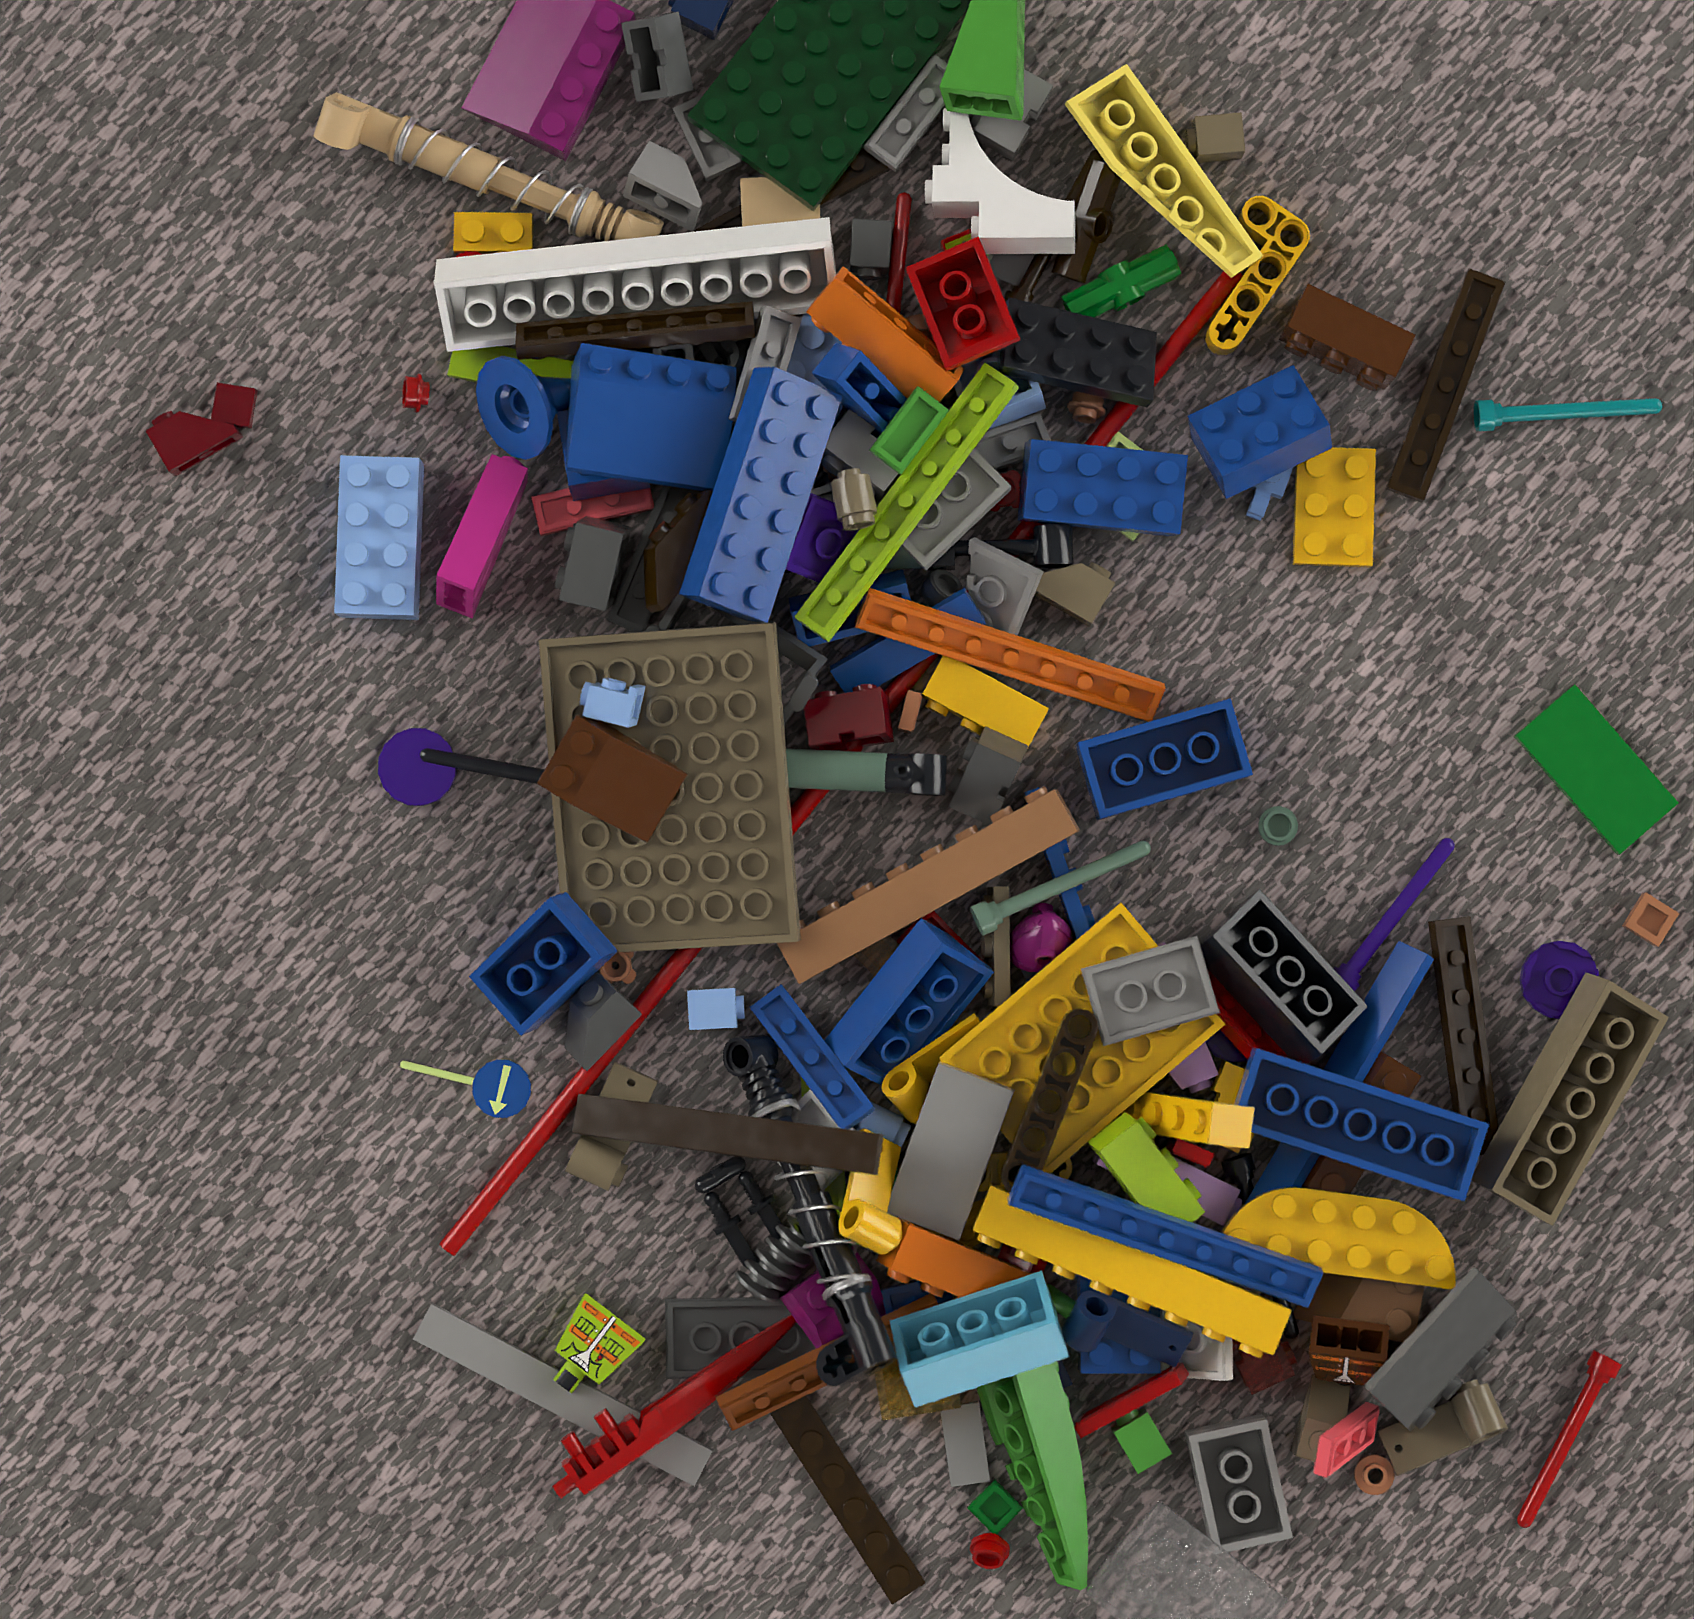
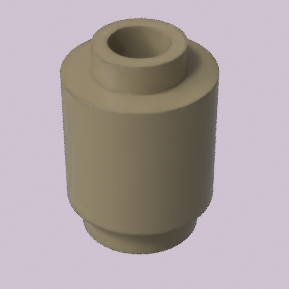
(854, 499)

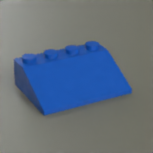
(649, 417)

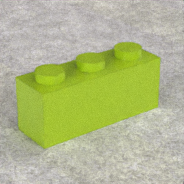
(1144, 1170)

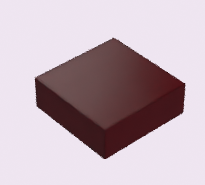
(234, 405)

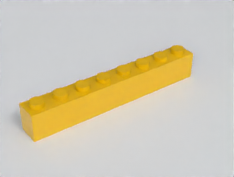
(1146, 1278)

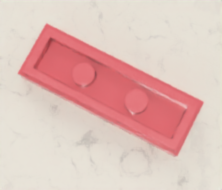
(558, 511)
(1346, 1439)

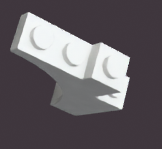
(1000, 210)

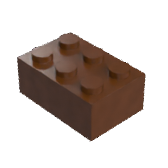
(1346, 338)

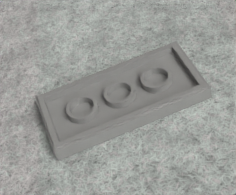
(949, 1150)

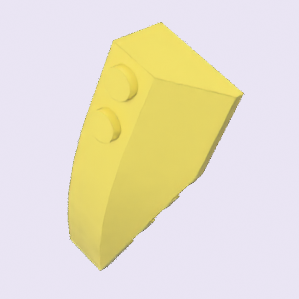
(1159, 167)

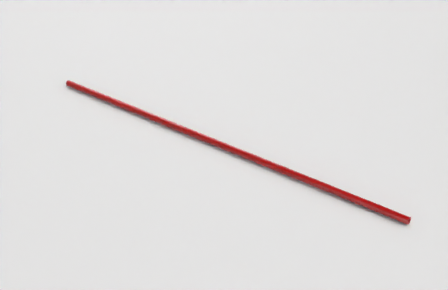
(799, 813)

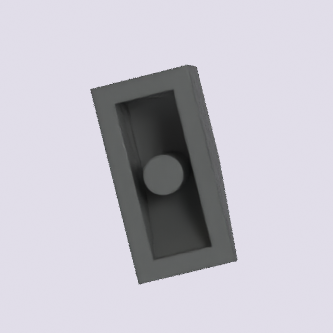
(597, 1020)

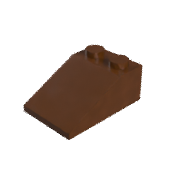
(612, 777)

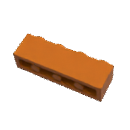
(883, 335)
(945, 1264)

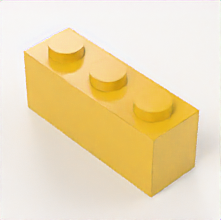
(982, 701)

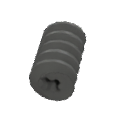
(776, 1265)

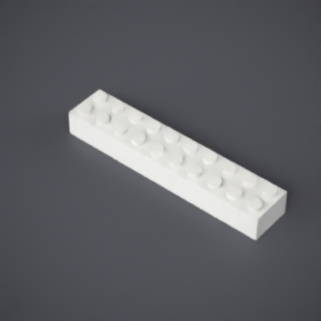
(762, 263)

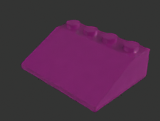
(549, 70)

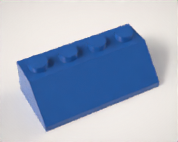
(908, 1002)

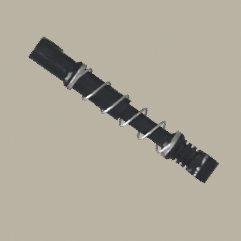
(847, 1288)

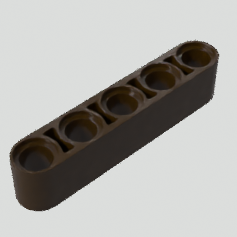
(1050, 1080)

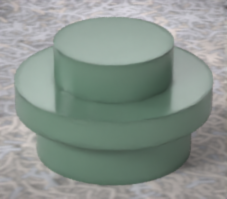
(1277, 825)

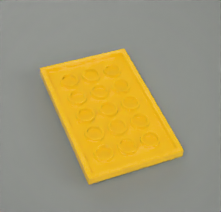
(1017, 1036)

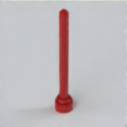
(899, 250)
(1600, 1371)

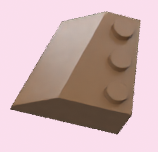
(1366, 1301)

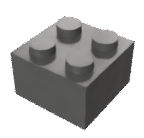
(593, 563)

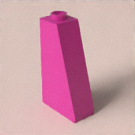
(480, 535)

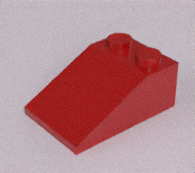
(962, 303)

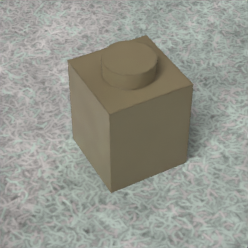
(1216, 137)

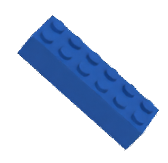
(760, 494)
(1361, 1124)

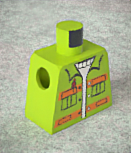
(594, 1344)

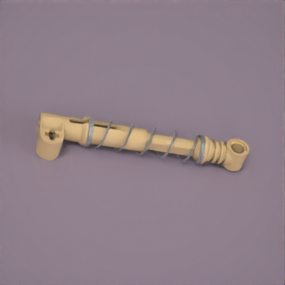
(351, 122)

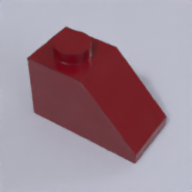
(189, 439)

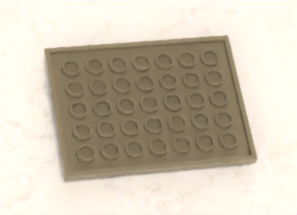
(725, 845)

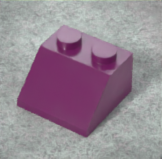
(812, 1313)

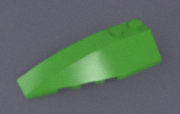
(1040, 1437)

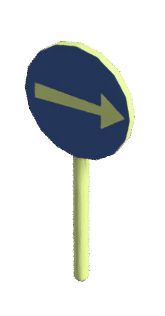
(498, 1088)

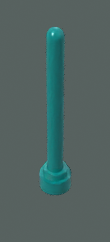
(1491, 415)

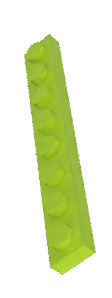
(907, 502)

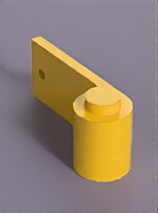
(910, 1080)
(866, 1205)

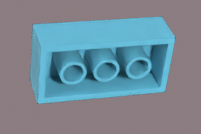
(978, 1339)

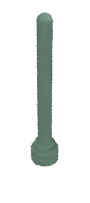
(992, 914)

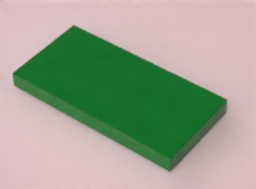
(1596, 769)

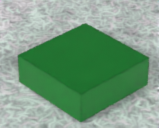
(995, 1507)

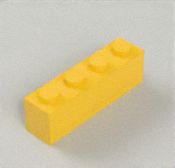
(1195, 1119)

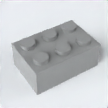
(1238, 1483)

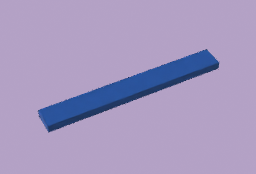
(1355, 1052)
(1165, 1236)

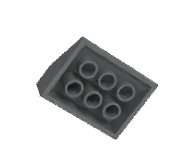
(1442, 1351)

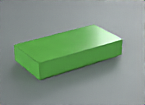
(908, 430)

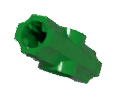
(1123, 284)

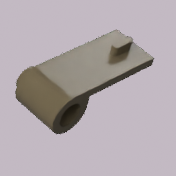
(599, 1158)
(1456, 1426)

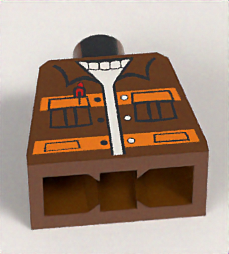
(1347, 1349)

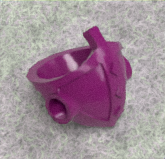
(1038, 937)

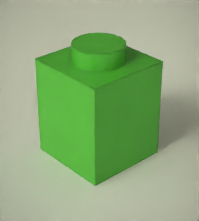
(1140, 1439)

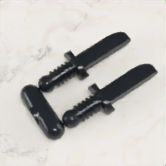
(728, 1226)

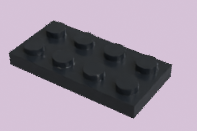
(1081, 353)

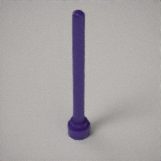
(1351, 970)

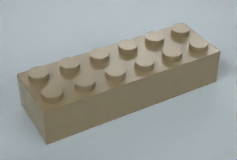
(1569, 1098)

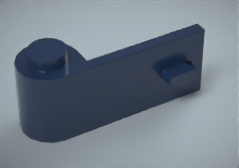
(1101, 1316)

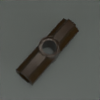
(1093, 221)

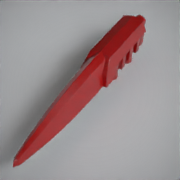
(633, 1437)

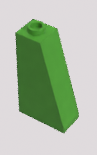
(988, 61)

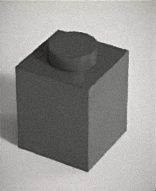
(870, 248)

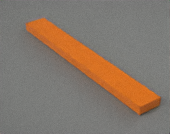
(1009, 655)

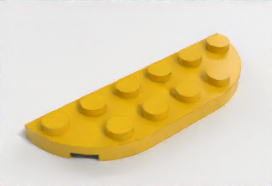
(1347, 1235)

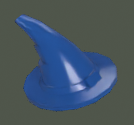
(519, 405)

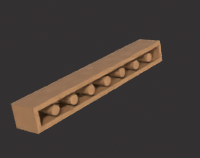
(930, 884)

